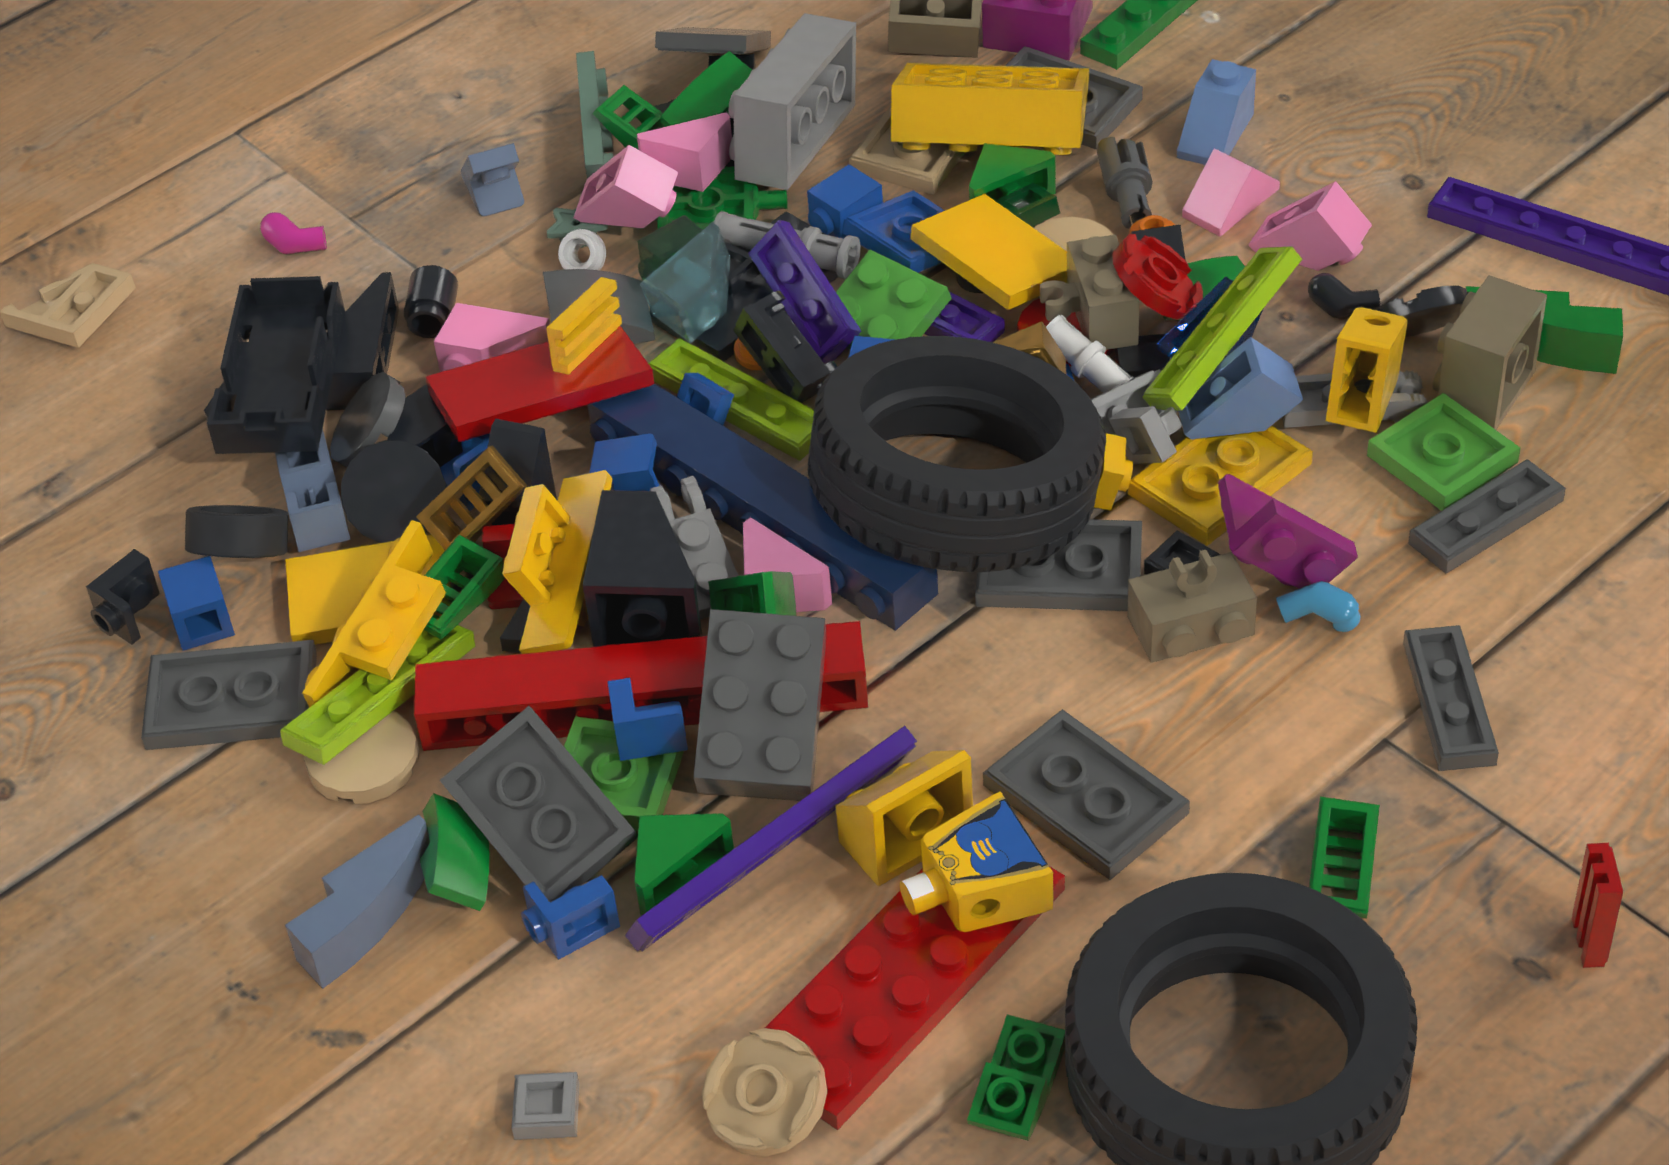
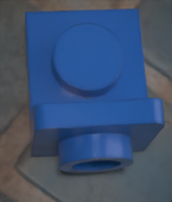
(572, 919)

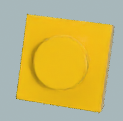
(1115, 472)

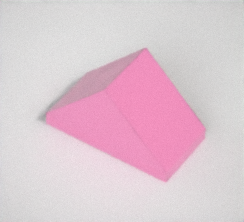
(691, 148)
(1226, 193)
(770, 552)

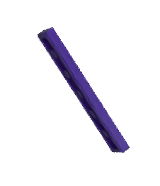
(1552, 234)
(769, 840)

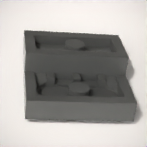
(568, 285)

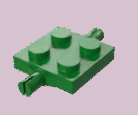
(723, 195)

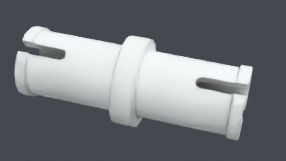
(1086, 357)

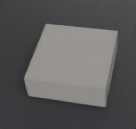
(545, 1105)

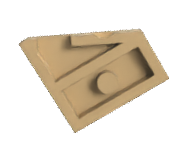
(74, 306)

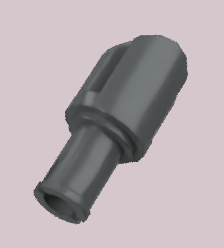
(1126, 177)

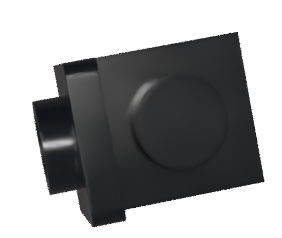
(121, 594)

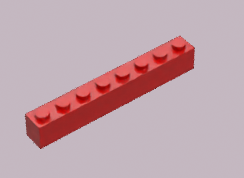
(475, 698)

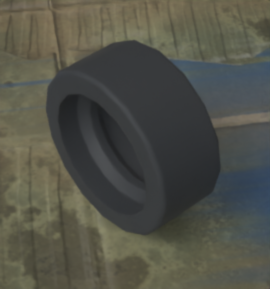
(236, 531)

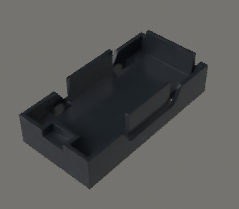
(284, 371)

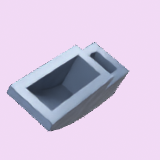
(312, 497)
(360, 903)

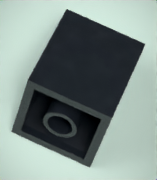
(637, 574)

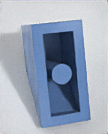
(1218, 111)
(1242, 394)

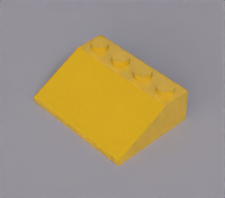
(989, 106)

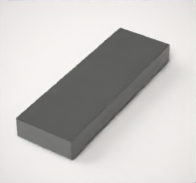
(1486, 516)
(1450, 698)

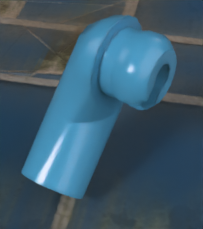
(1323, 600)

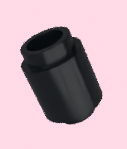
(429, 300)

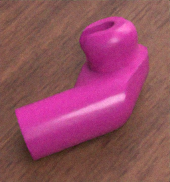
(289, 238)

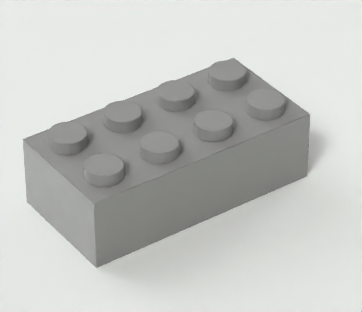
(793, 101)

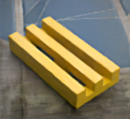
(583, 326)

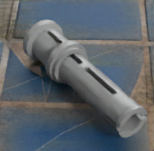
(828, 251)

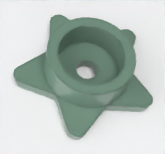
(566, 223)

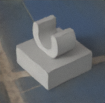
(1147, 433)

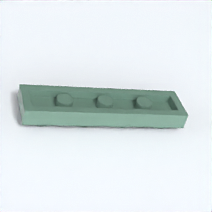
(592, 93)

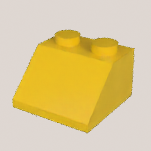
(890, 818)

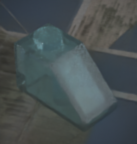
(691, 285)

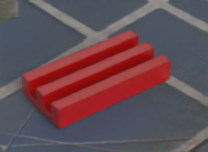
(1597, 904)

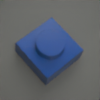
(705, 396)

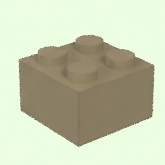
(1491, 348)

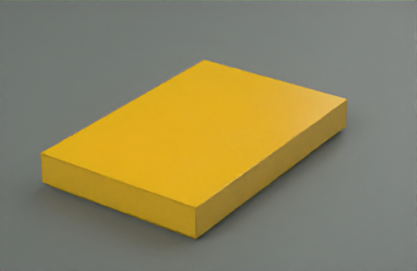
(992, 250)
(1187, 482)
(329, 587)

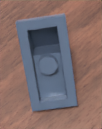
(493, 180)

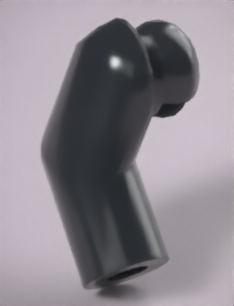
(1337, 298)

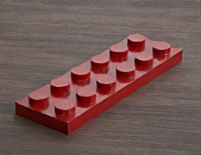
(889, 994)

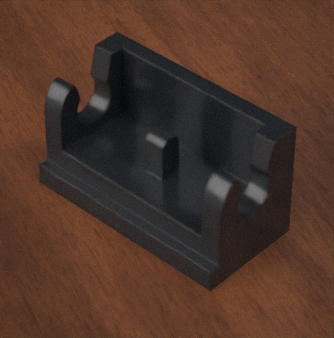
(781, 348)

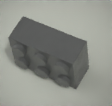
(760, 705)

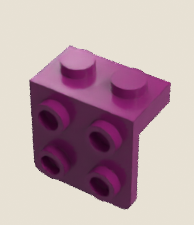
(1280, 537)

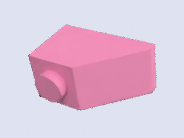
(627, 191)
(1319, 227)
(483, 333)

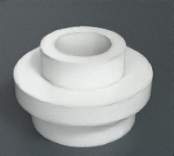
(573, 242)

